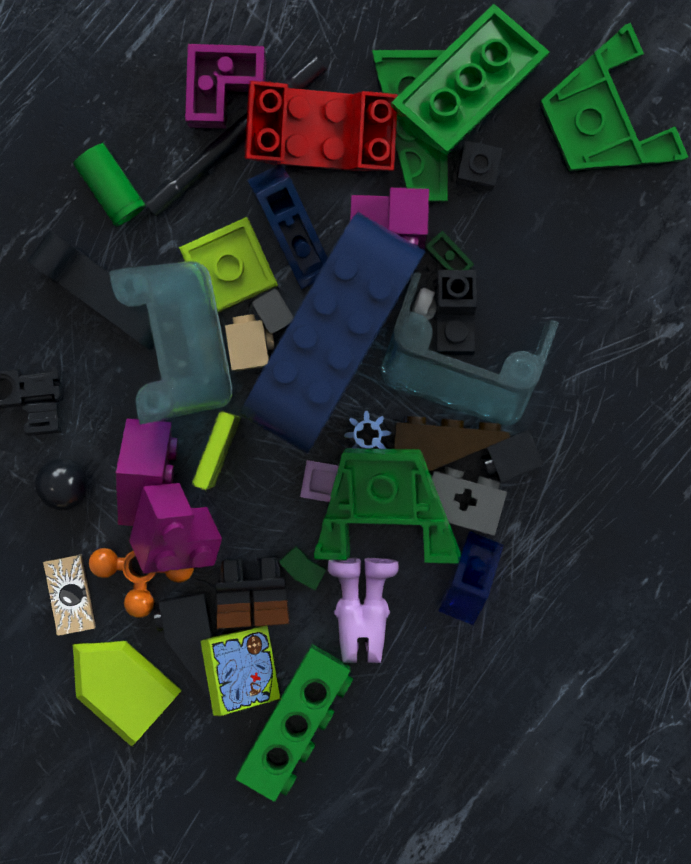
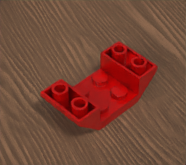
(320, 128)

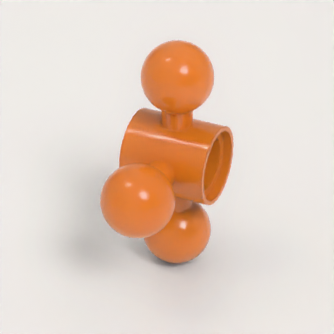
(139, 600)

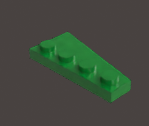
(420, 163)

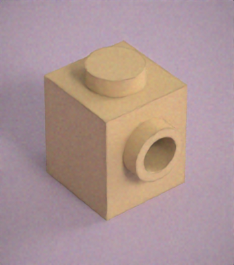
(248, 343)

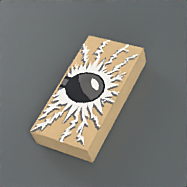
(69, 594)

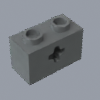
(487, 506)

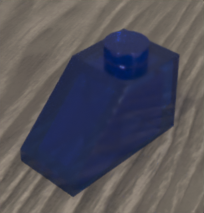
(471, 578)

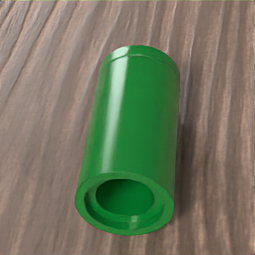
(109, 184)

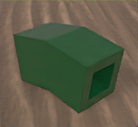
(303, 568)

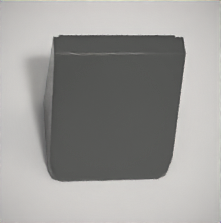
(273, 311)

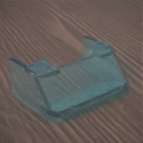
(457, 384)

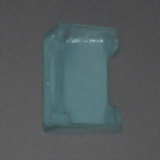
(184, 337)

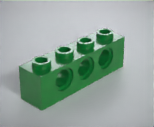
(274, 779)

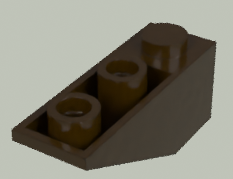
(445, 442)

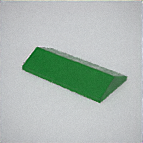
(468, 80)

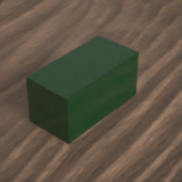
(447, 253)

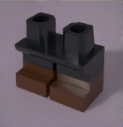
(234, 595)

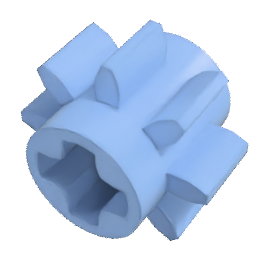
(374, 426)

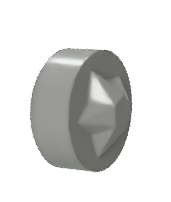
(425, 303)

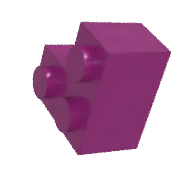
(214, 72)
(400, 212)
(143, 462)
(171, 533)

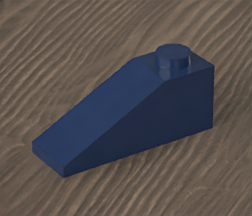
(289, 224)

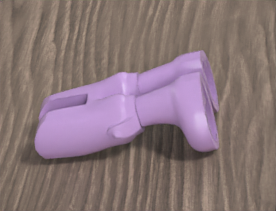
(365, 619)

